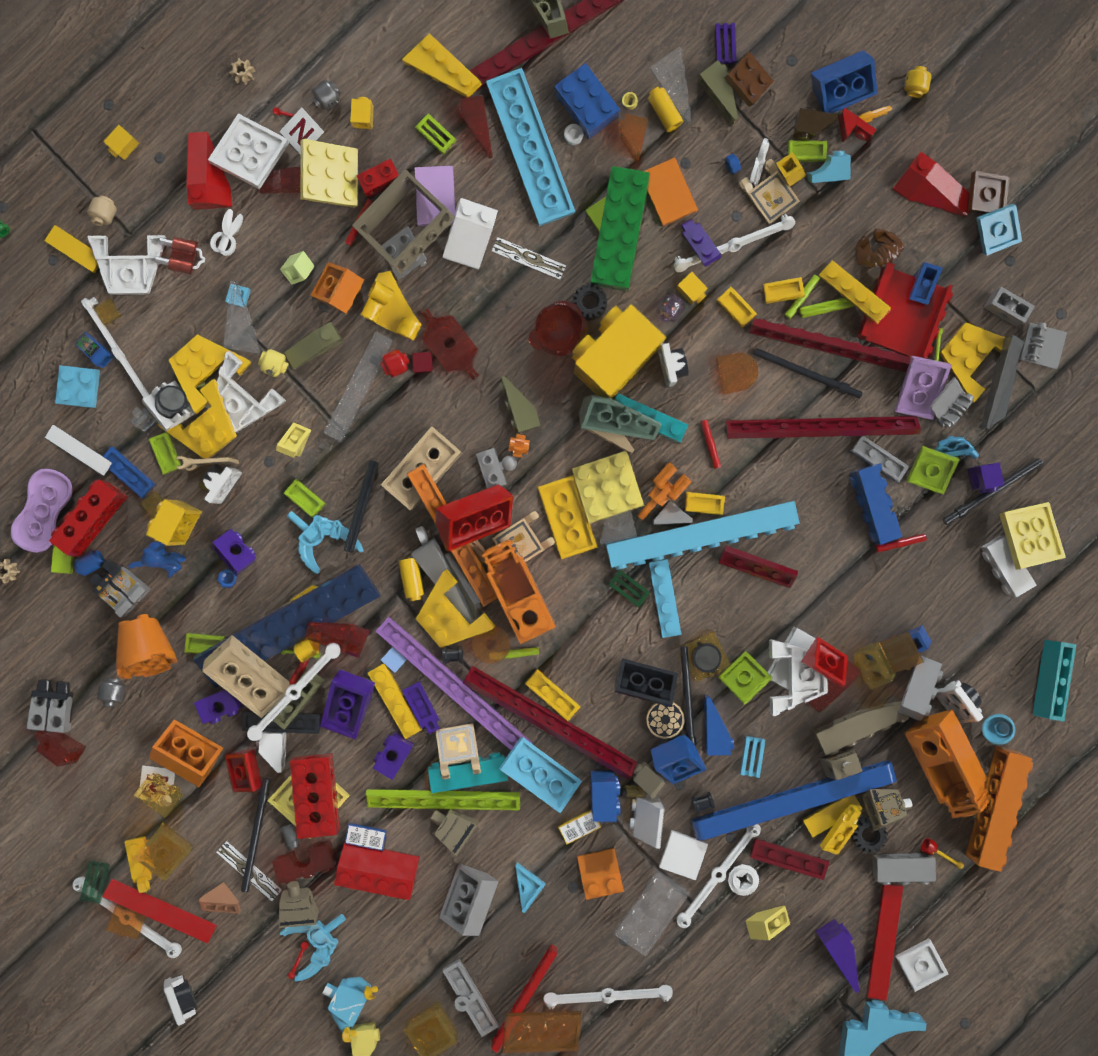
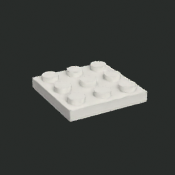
(248, 151)

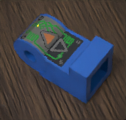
(94, 350)

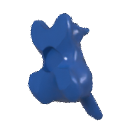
(156, 556)

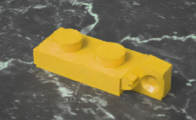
(841, 830)
(139, 873)

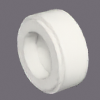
(573, 134)
(422, 535)

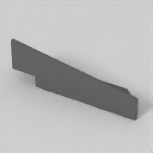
(1002, 381)
(461, 594)

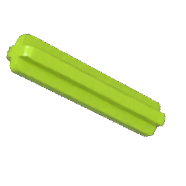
(825, 307)

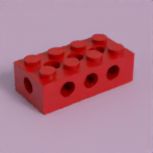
(88, 518)
(304, 803)

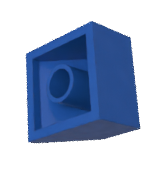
(677, 759)

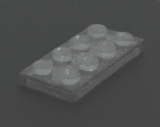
(651, 913)

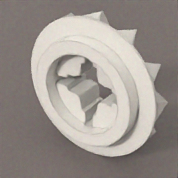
(745, 888)

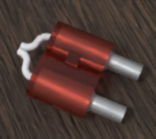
(182, 255)

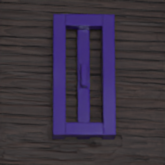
(725, 28)

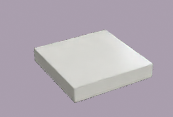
(683, 855)
(921, 965)

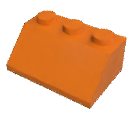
(185, 753)

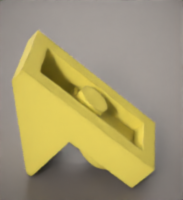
(294, 440)

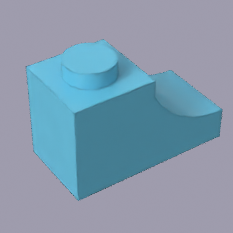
(835, 168)

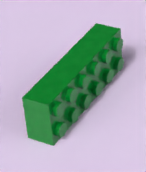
(620, 228)

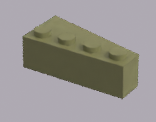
(551, 16)

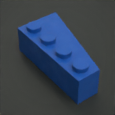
(875, 504)

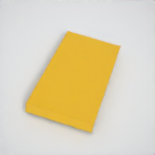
(567, 517)

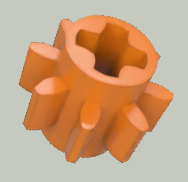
(519, 445)

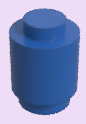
(89, 562)

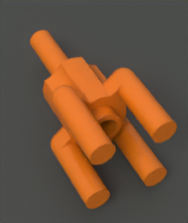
(664, 489)

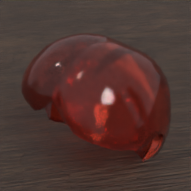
(558, 329)

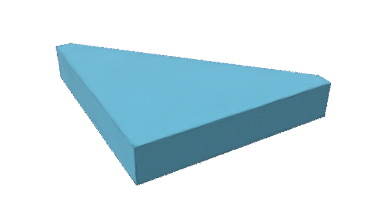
(528, 885)

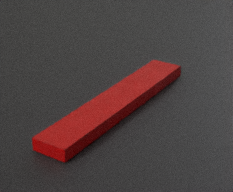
(159, 911)
(884, 941)
(527, 992)

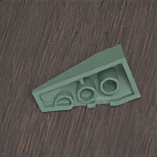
(613, 417)

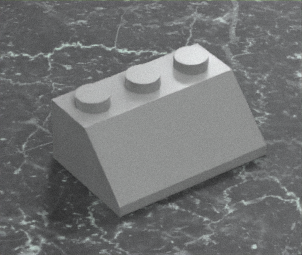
(468, 900)

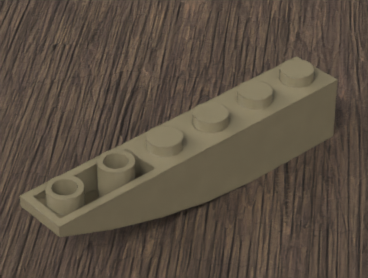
(856, 726)

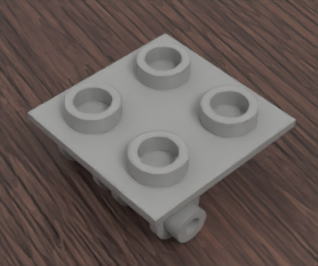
(396, 246)
(1043, 345)
(949, 402)

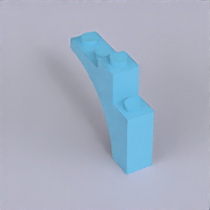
(876, 1027)

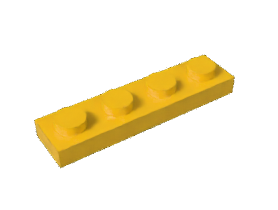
(855, 292)
(395, 700)

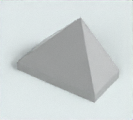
(671, 514)

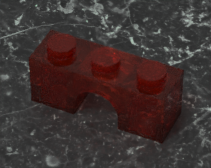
(289, 868)

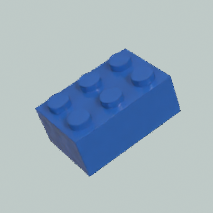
(587, 101)
(604, 796)

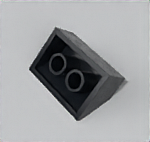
(645, 682)

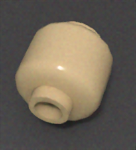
(101, 210)

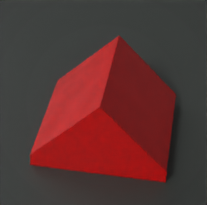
(827, 661)
(243, 771)

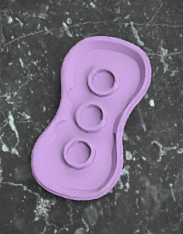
(46, 496)

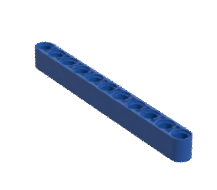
(792, 801)

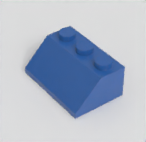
(845, 82)

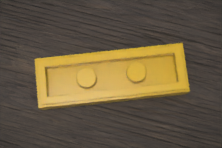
(72, 248)
(552, 695)
(828, 815)

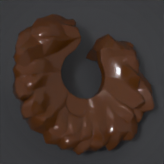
(890, 249)

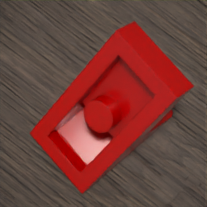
(852, 123)

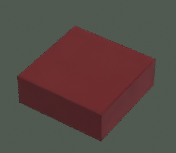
(422, 362)

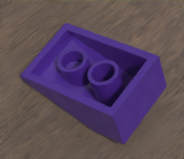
(347, 703)
(837, 941)

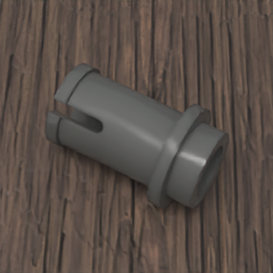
(290, 836)

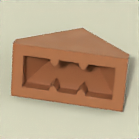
(220, 900)

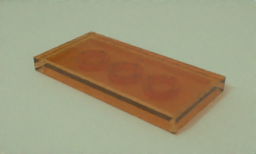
(541, 1032)

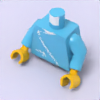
(348, 1002)

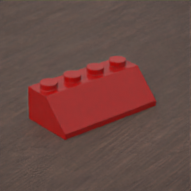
(474, 517)
(377, 871)

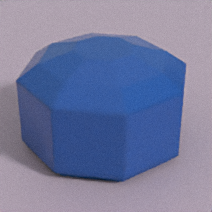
(732, 164)
(227, 578)

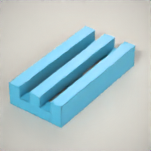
(759, 759)

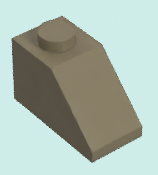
(648, 779)

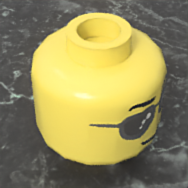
(272, 363)

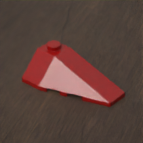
(205, 182)
(933, 186)

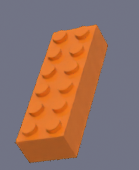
(996, 822)

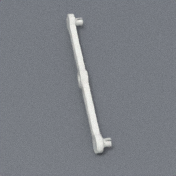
(736, 243)
(89, 305)
(255, 732)
(684, 918)
(172, 949)
(664, 992)

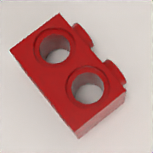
(378, 178)

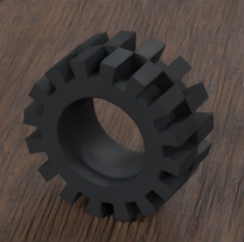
(597, 293)
(872, 845)

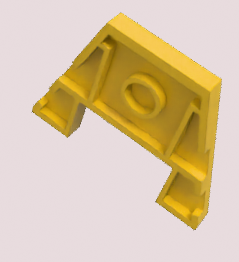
(967, 351)
(196, 363)
(211, 429)
(444, 621)

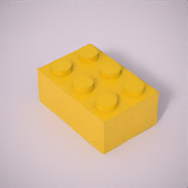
(173, 522)

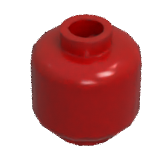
(394, 363)

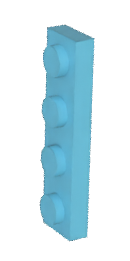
(664, 598)

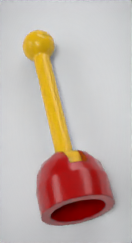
(930, 847)

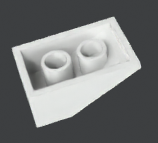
(469, 233)
(647, 820)

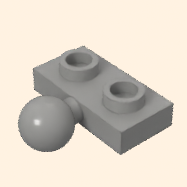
(492, 467)

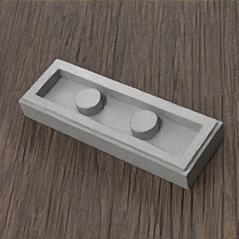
(875, 454)

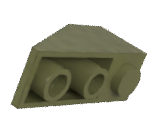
(523, 411)

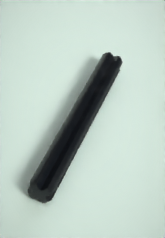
(361, 506)

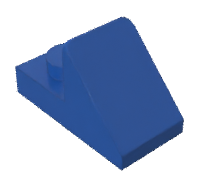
(925, 282)

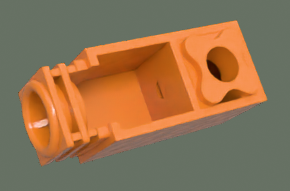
(517, 592)
(950, 763)

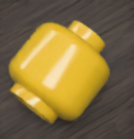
(917, 82)

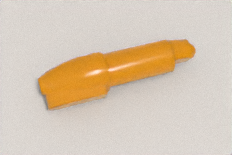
(869, 116)

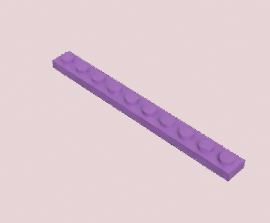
(450, 683)

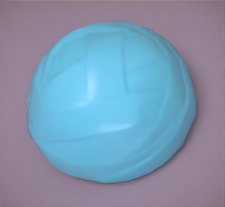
(998, 729)

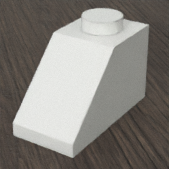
(273, 749)

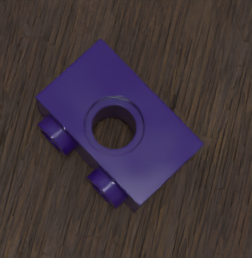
(986, 477)
(238, 562)
(207, 706)
(388, 766)

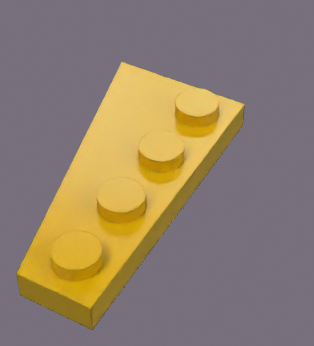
(442, 66)

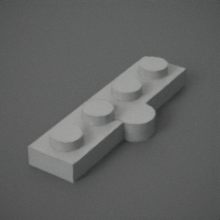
(469, 998)

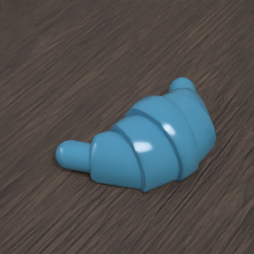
(956, 446)

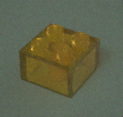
(163, 851)
(431, 1031)

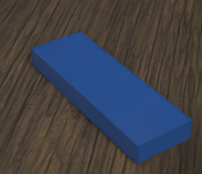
(129, 473)

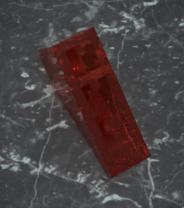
(474, 117)
(282, 181)
(348, 636)
(835, 690)

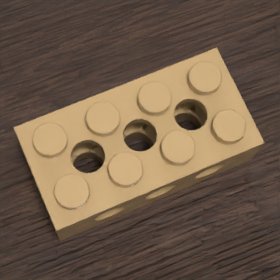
(421, 455)
(245, 676)

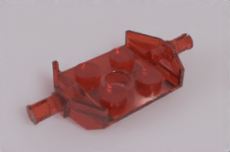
(456, 358)

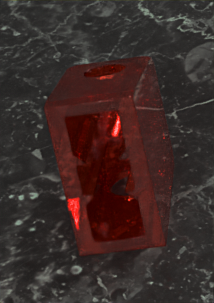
(59, 748)

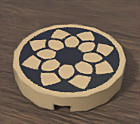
(665, 720)

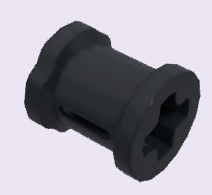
(452, 655)
(703, 802)

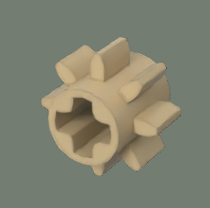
(240, 66)
(12, 571)

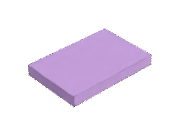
(440, 183)
(921, 386)

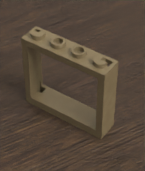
(382, 207)

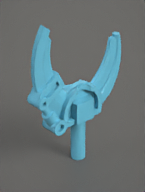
(314, 534)
(319, 937)

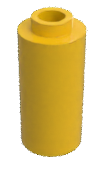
(665, 109)
(411, 579)

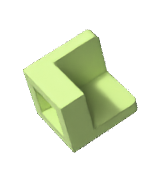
(297, 267)

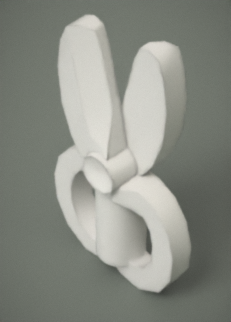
(759, 163)
(229, 229)

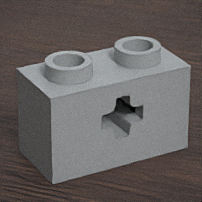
(1009, 306)

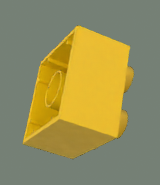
(618, 353)

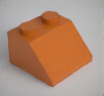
(337, 287)
(600, 873)

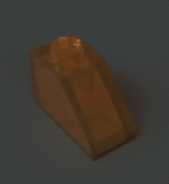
(633, 133)

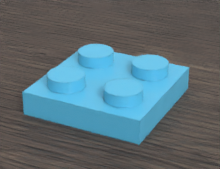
(999, 229)
(77, 386)

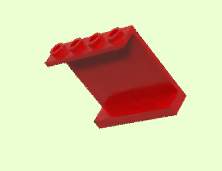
(909, 323)

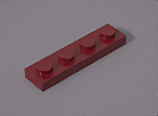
(758, 567)
(789, 859)

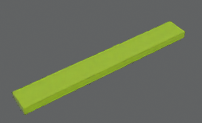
(443, 800)

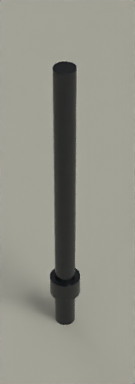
(842, 387)
(962, 510)
(687, 694)
(262, 799)

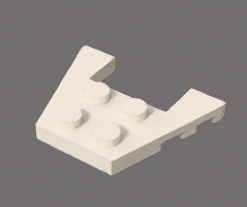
(127, 273)
(237, 402)
(803, 681)

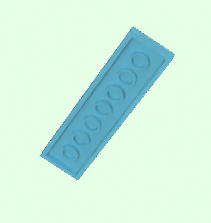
(530, 147)

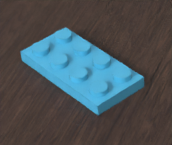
(540, 774)

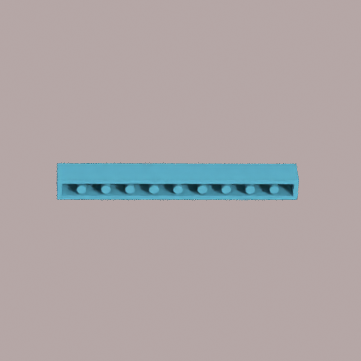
(702, 534)

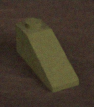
(719, 90)
(314, 345)
(293, 708)

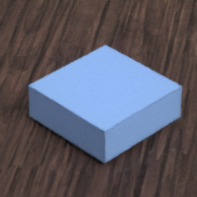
(393, 659)

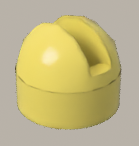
(627, 99)

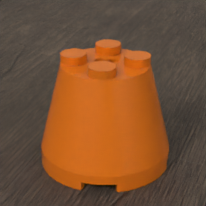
(142, 648)

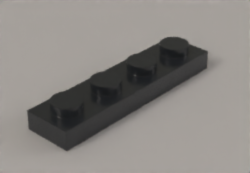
(302, 723)

